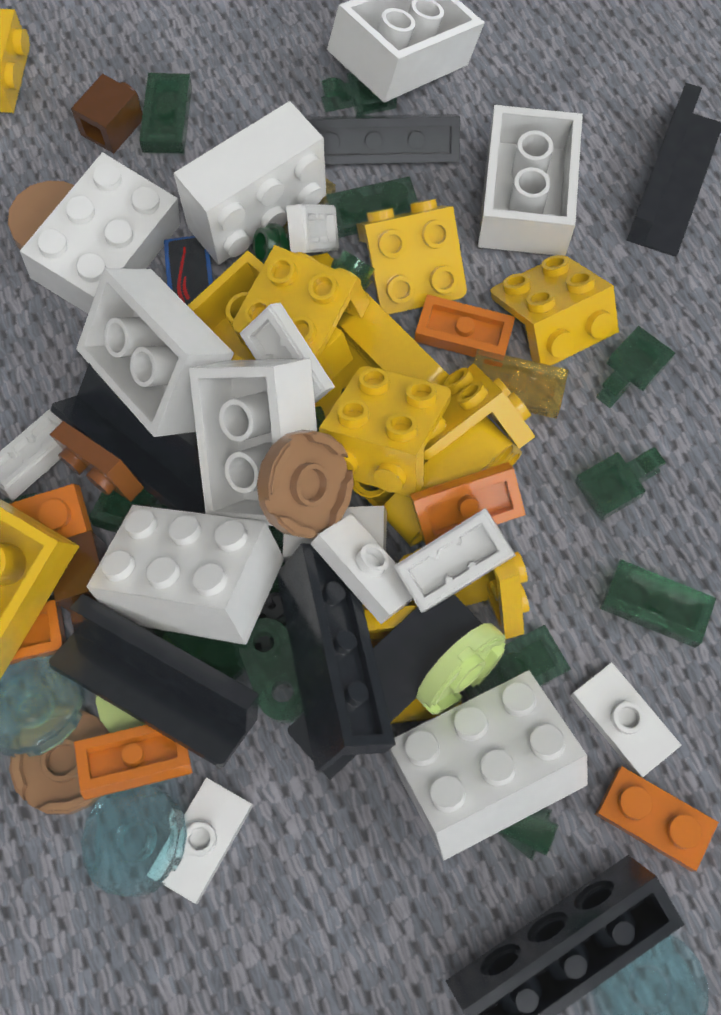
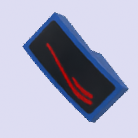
(187, 267)

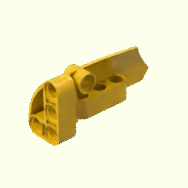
(383, 344)

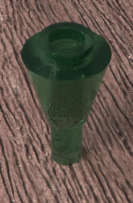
(532, 834)

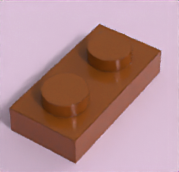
(103, 467)

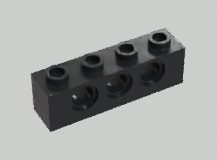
(570, 946)

